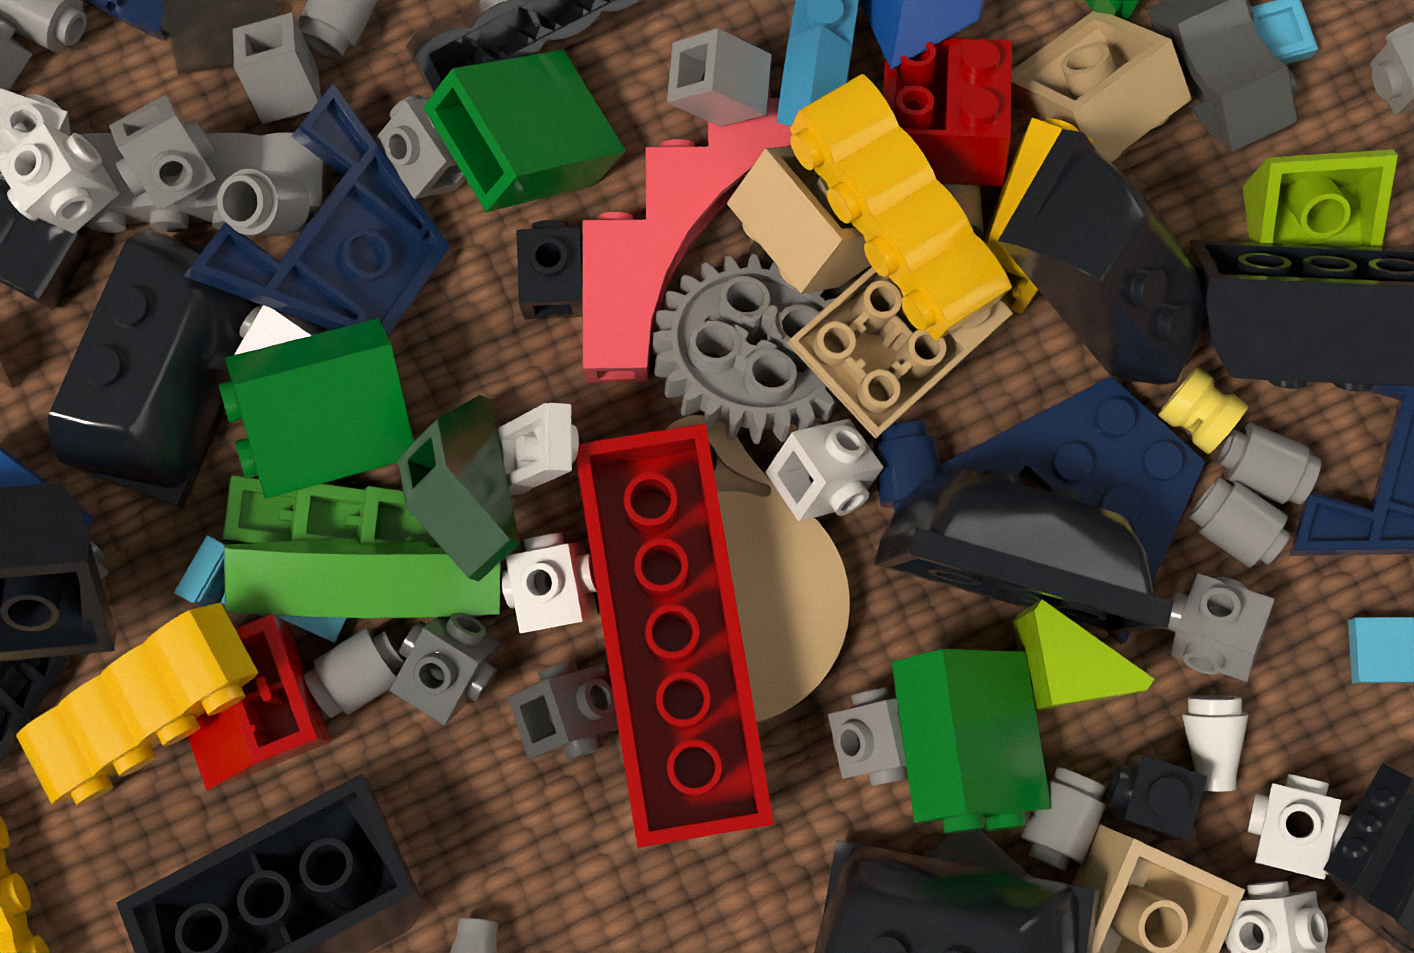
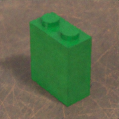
(523, 129)
(317, 408)
(970, 738)

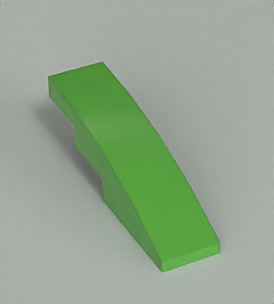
(319, 514)
(353, 580)

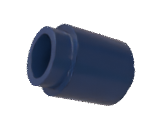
(907, 460)

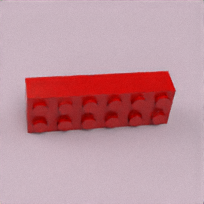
(672, 636)

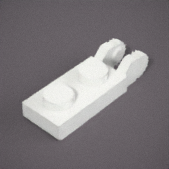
(538, 446)

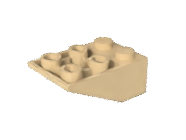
(876, 356)

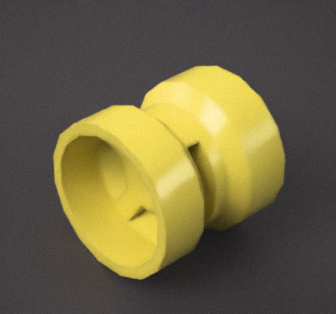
(1203, 410)

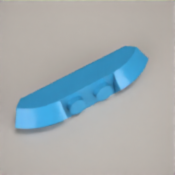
(816, 53)

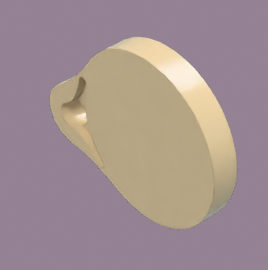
(784, 581)

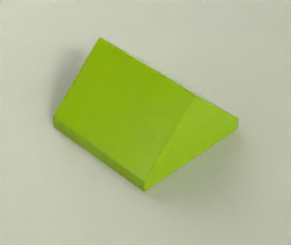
(1321, 198)
(1071, 663)

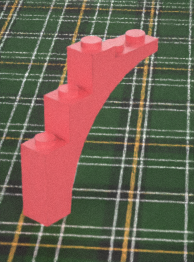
(635, 260)

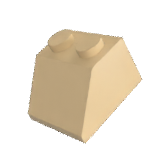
(1104, 81)
(793, 222)
(1154, 899)

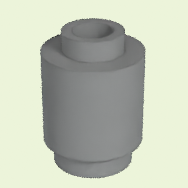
(46, 22)
(334, 24)
(263, 202)
(1269, 464)
(1240, 522)
(354, 672)
(1070, 824)

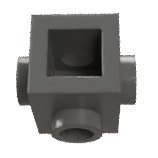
(446, 665)
(579, 707)

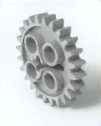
(750, 349)

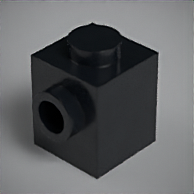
(550, 270)
(1155, 797)

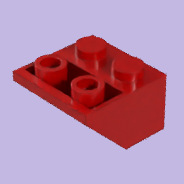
(956, 107)
(273, 719)

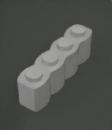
(232, 154)

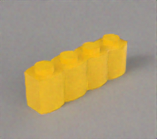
(893, 199)
(138, 703)

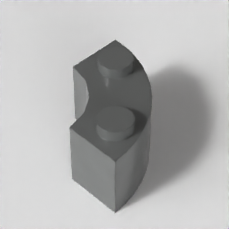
(1229, 67)

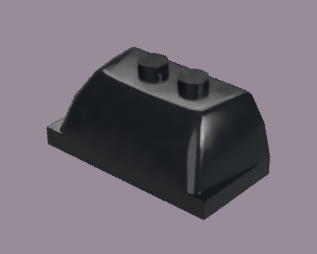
(1108, 264)
(1310, 312)
(148, 373)
(1025, 548)
(49, 578)
(297, 885)
(931, 905)

